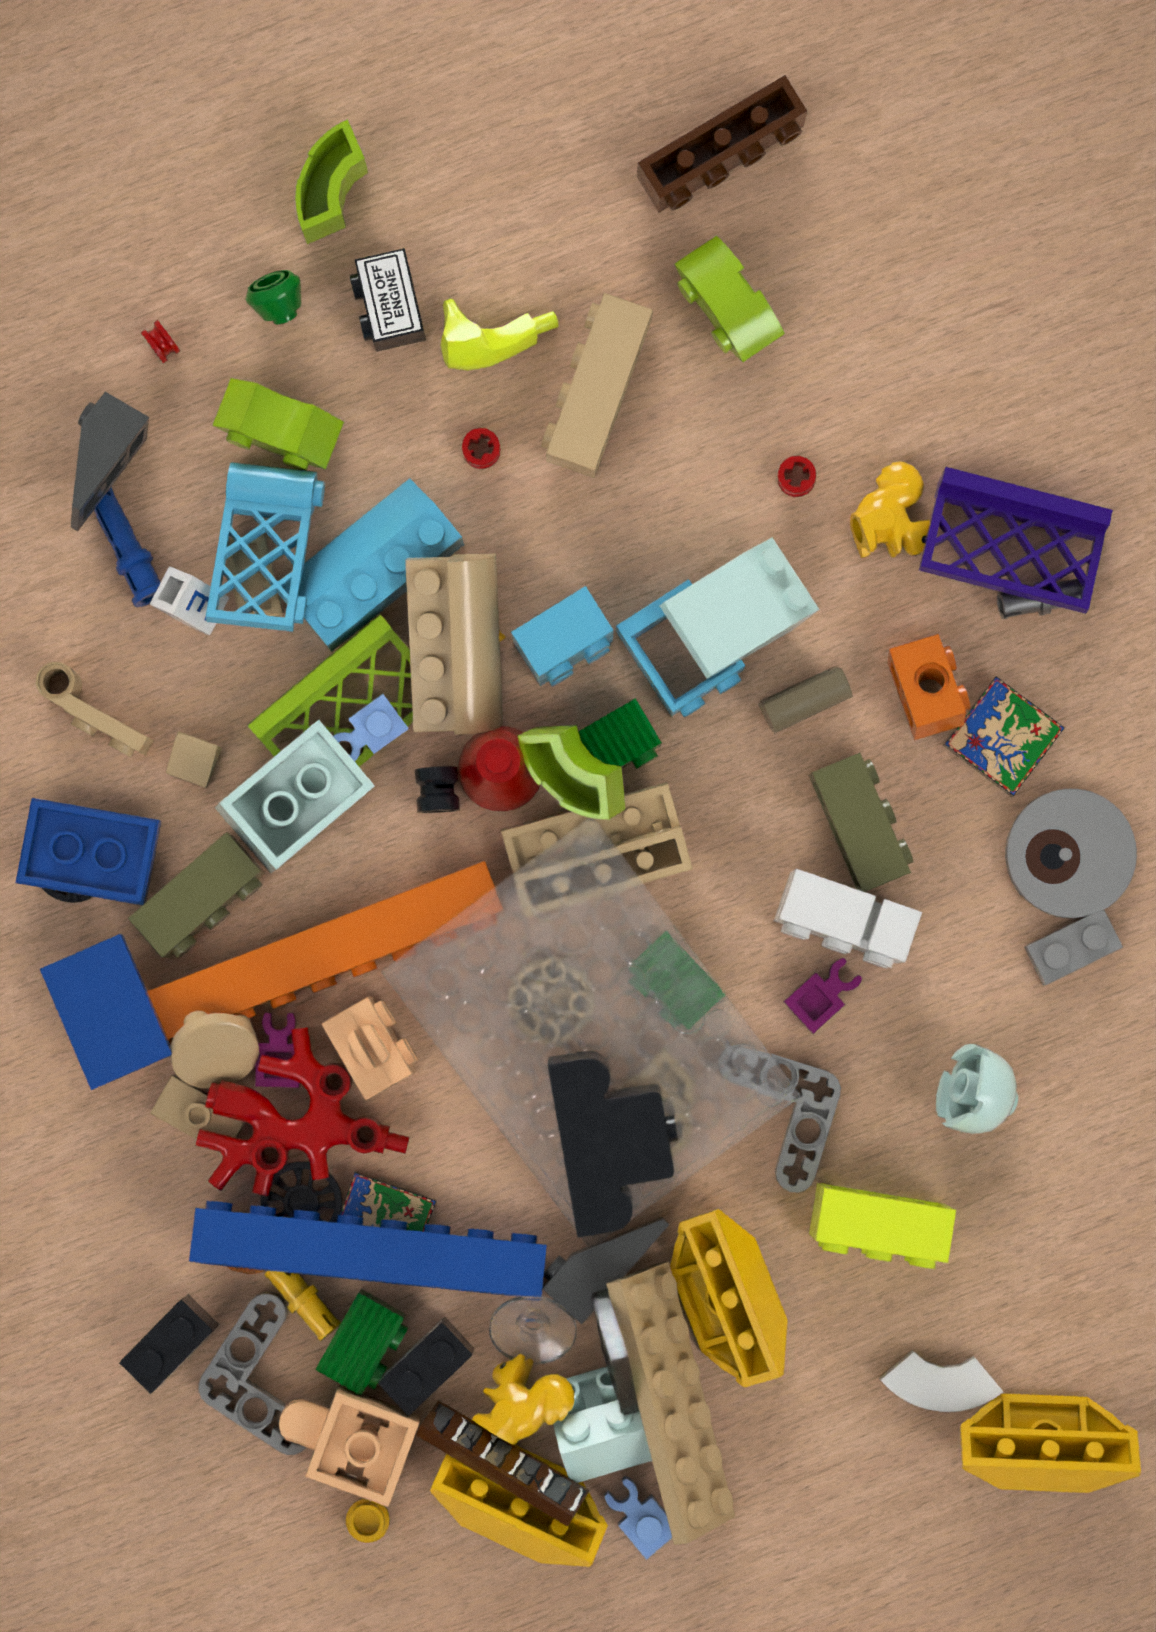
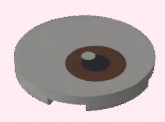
(1071, 853)

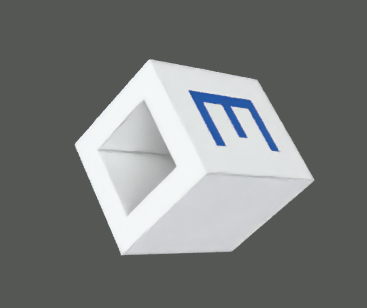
(185, 599)

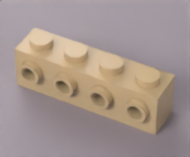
(598, 384)

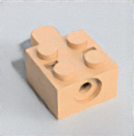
(370, 1046)
(354, 1438)

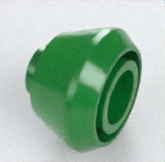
(275, 296)

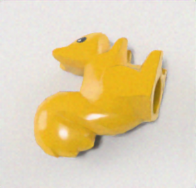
(883, 513)
(520, 1410)

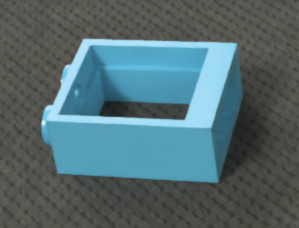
(691, 700)

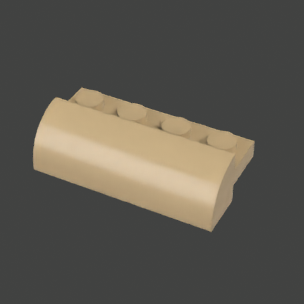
(454, 643)
(643, 833)

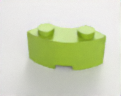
(326, 179)
(739, 315)
(277, 424)
(571, 773)

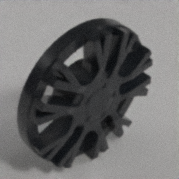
(304, 1196)

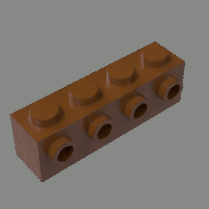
(722, 144)

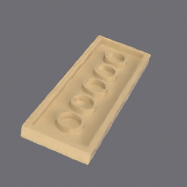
(671, 1402)

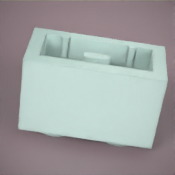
(596, 1434)

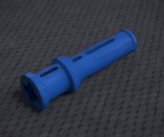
(132, 561)

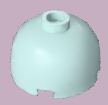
(977, 1092)

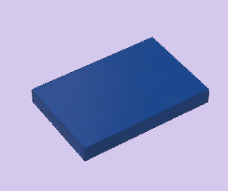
(88, 851)
(106, 1011)

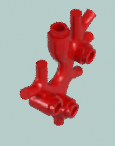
(313, 1133)

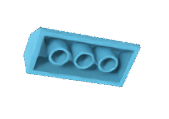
(367, 565)

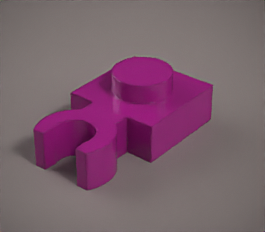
(818, 999)
(277, 1047)

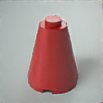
(495, 771)

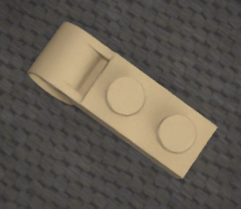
(87, 717)

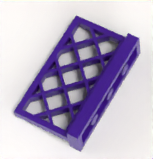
(1013, 505)

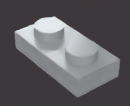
(1073, 947)

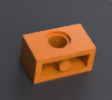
(927, 711)

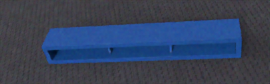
(367, 1252)

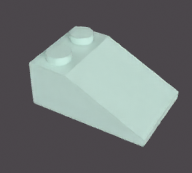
(739, 608)
(294, 796)

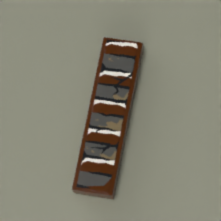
(502, 1463)

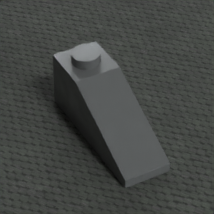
(108, 442)
(593, 1267)

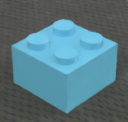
(563, 637)

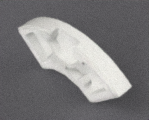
(941, 1387)

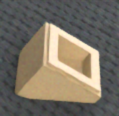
(193, 759)

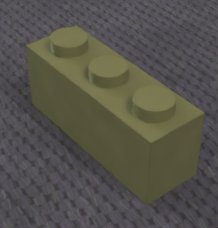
(861, 822)
(198, 897)

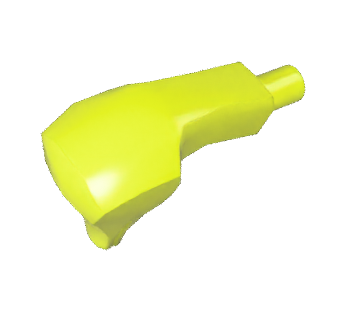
(471, 347)

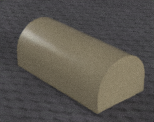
(806, 699)

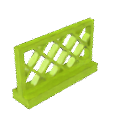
(325, 677)

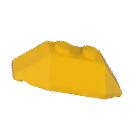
(730, 1298)
(1048, 1444)
(514, 1522)

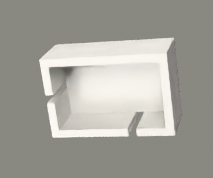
(846, 919)

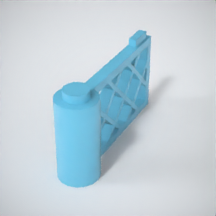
(273, 495)

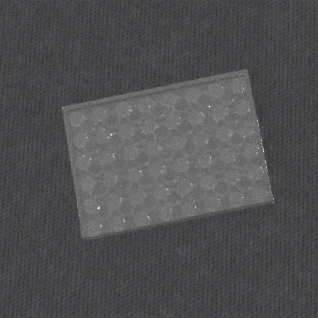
(581, 962)

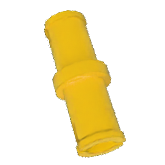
(305, 1302)

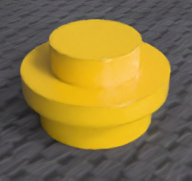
(367, 1520)

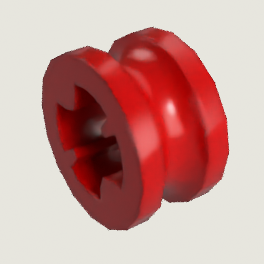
(160, 341)
(475, 436)
(805, 485)

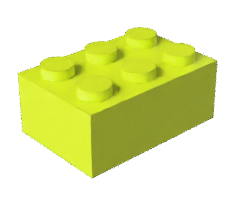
(882, 1225)

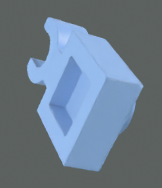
(374, 725)
(644, 1521)

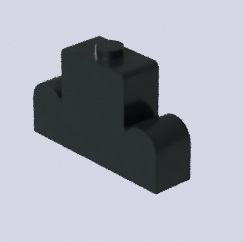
(607, 1139)

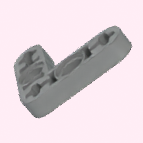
(805, 1108)
(238, 1372)

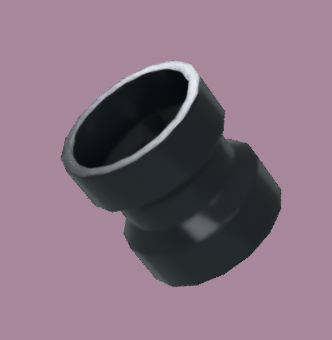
(437, 789)

